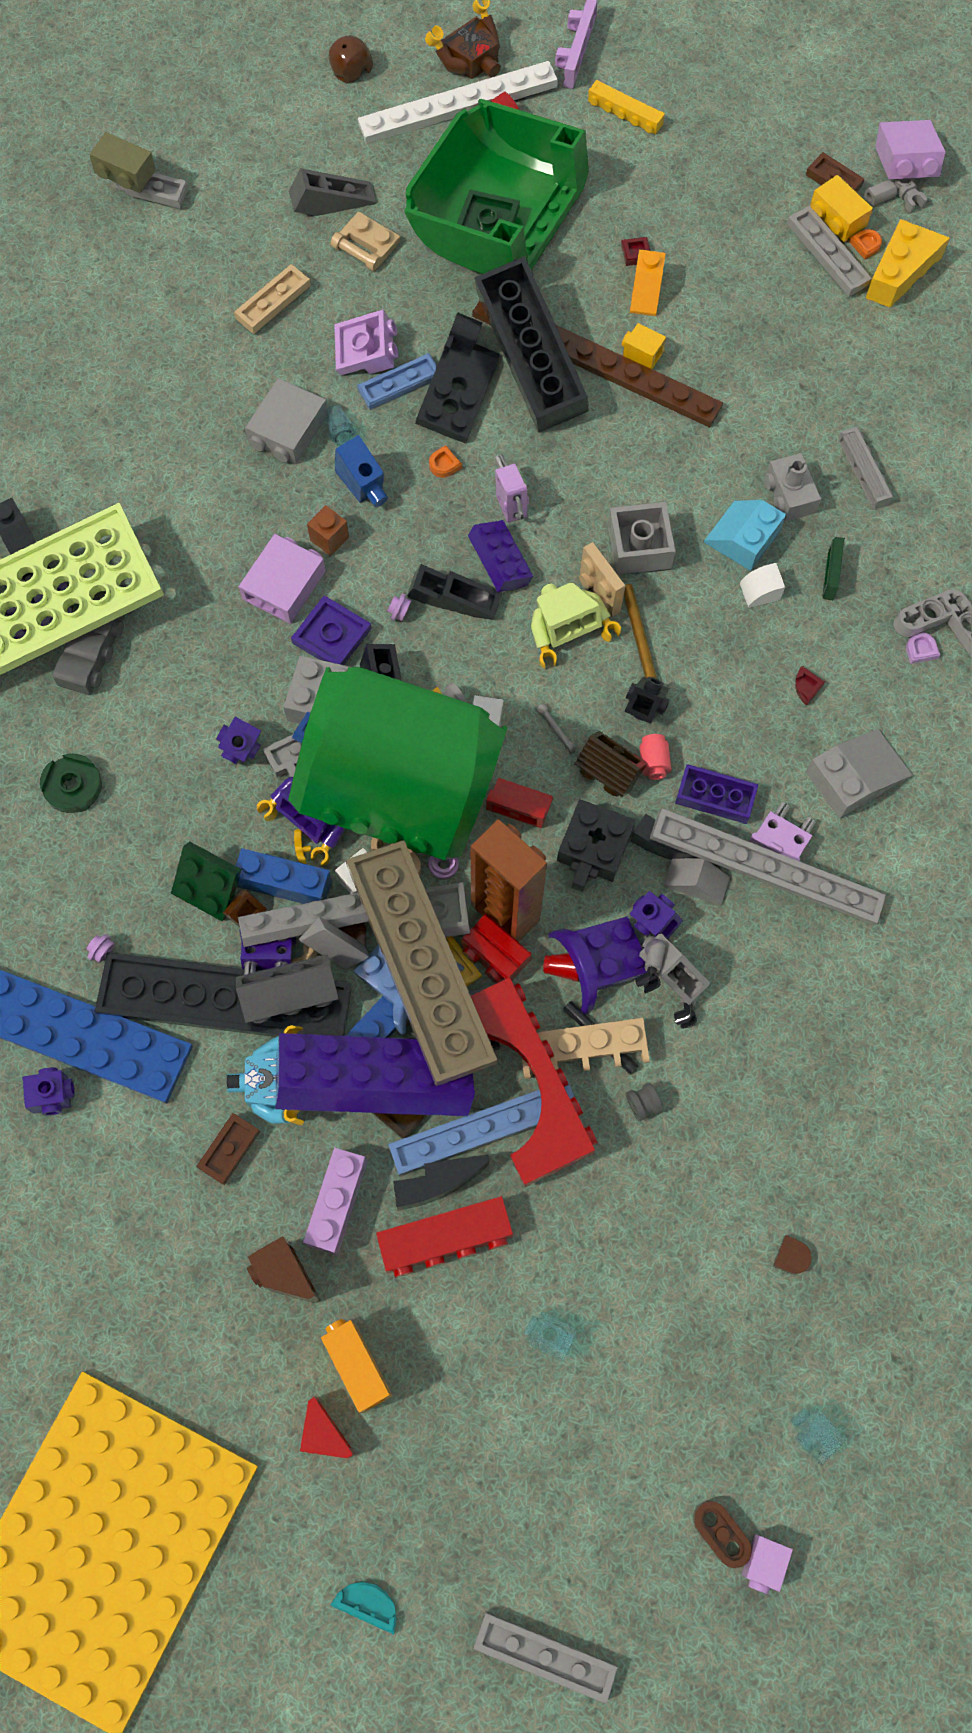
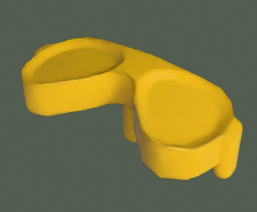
(298, 846)

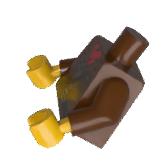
(471, 47)

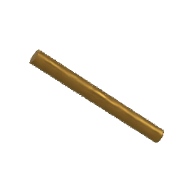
(639, 632)

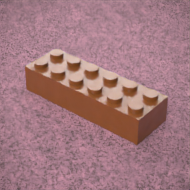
(507, 879)

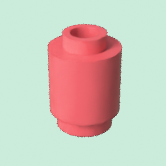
(657, 755)

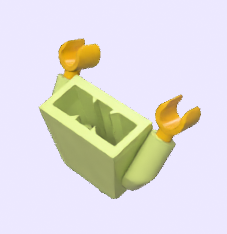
(567, 614)

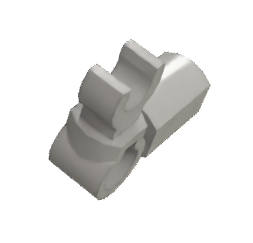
(888, 189)

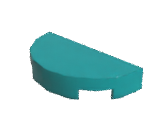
(367, 1603)

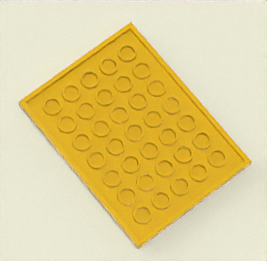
(109, 1549)

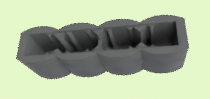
(85, 656)

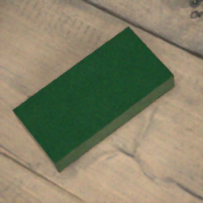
(833, 568)

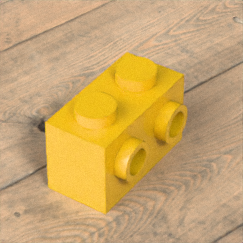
(841, 208)

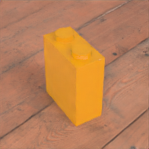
(355, 1365)

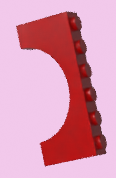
(559, 1132)

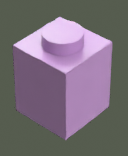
(767, 1564)

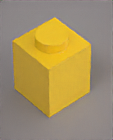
(643, 345)

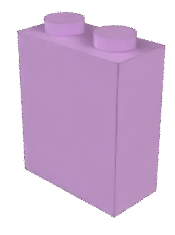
(910, 149)
(282, 578)

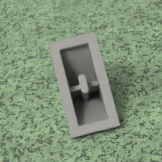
(697, 879)

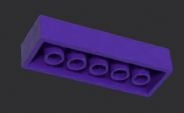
(363, 1077)

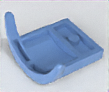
(377, 976)

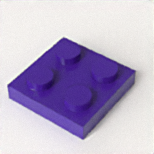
(331, 632)

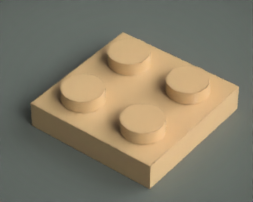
(601, 579)

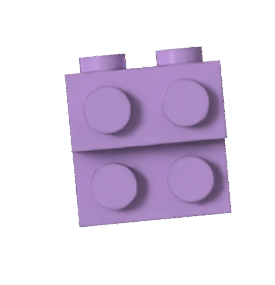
(365, 343)

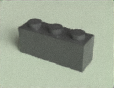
(286, 989)

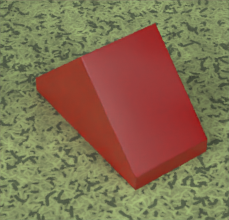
(322, 1434)

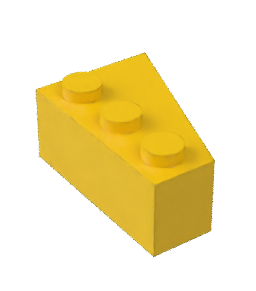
(905, 261)

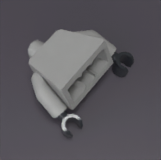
(677, 971)

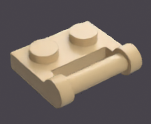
(371, 236)

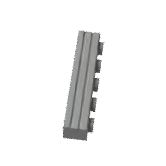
(865, 468)

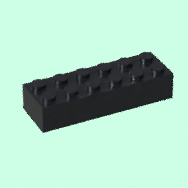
(531, 344)

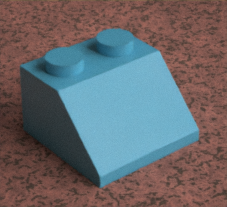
(746, 531)

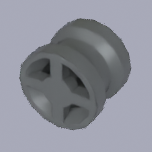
(644, 1101)

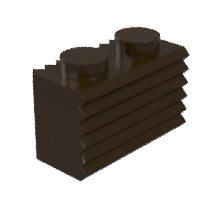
(609, 764)

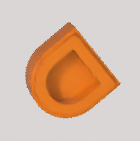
(866, 242)
(444, 463)

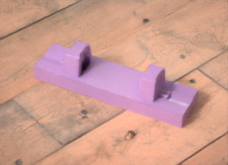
(571, 58)

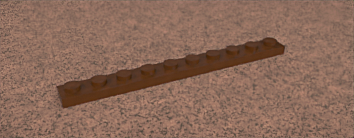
(634, 376)

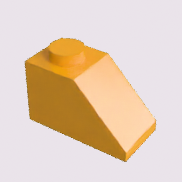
(647, 282)

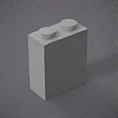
(286, 421)

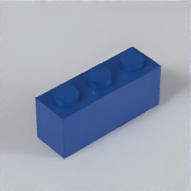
(282, 877)

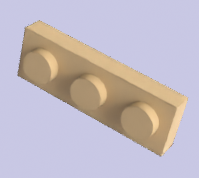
(272, 299)

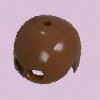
(349, 58)

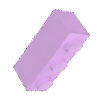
(335, 1201)

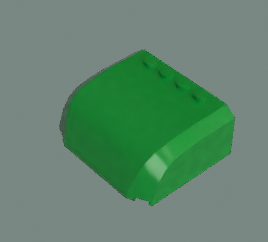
(505, 156)
(395, 762)

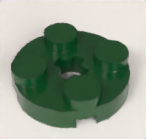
(79, 797)

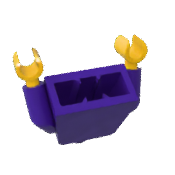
(313, 828)

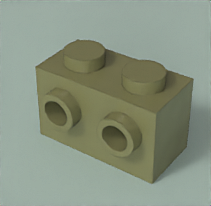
(122, 162)

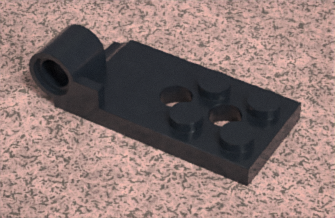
(461, 363)

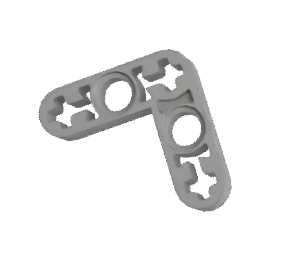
(945, 613)

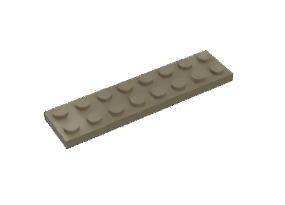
(421, 963)

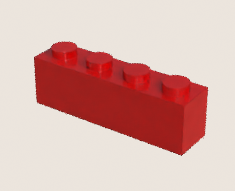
(444, 1236)

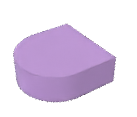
(922, 648)

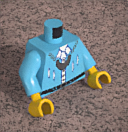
(260, 1083)

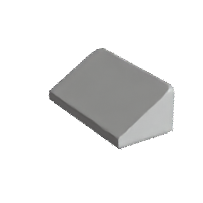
(337, 944)

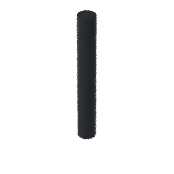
(583, 1020)

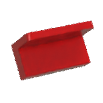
(519, 802)

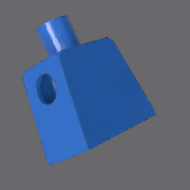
(360, 471)

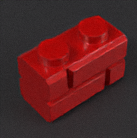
(495, 950)

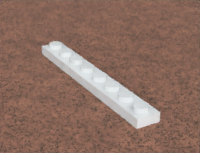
(447, 104)

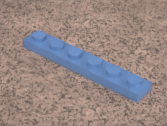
(468, 1132)

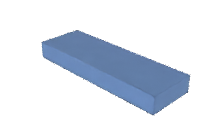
(397, 381)

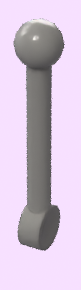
(543, 710)

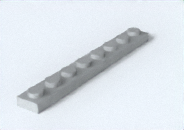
(767, 866)

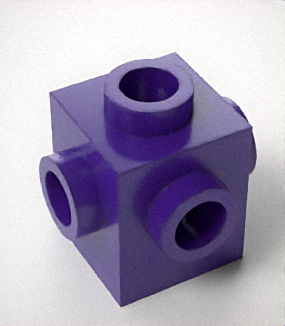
(241, 729)
(655, 915)
(48, 1091)

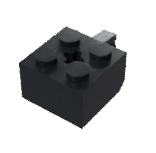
(592, 859)

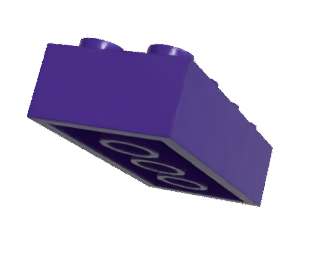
(500, 555)
(716, 794)

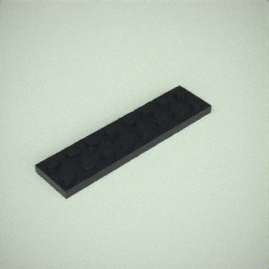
(201, 998)

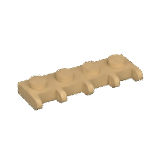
(595, 1042)

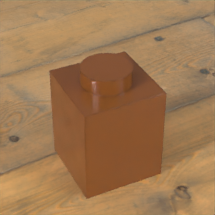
(328, 530)

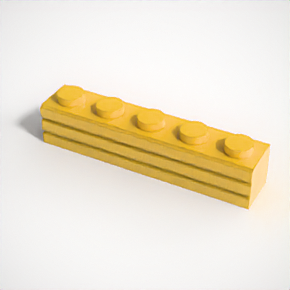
(626, 107)

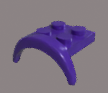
(602, 956)

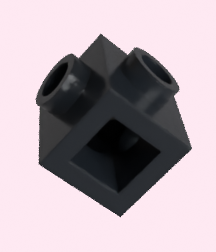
(647, 699)

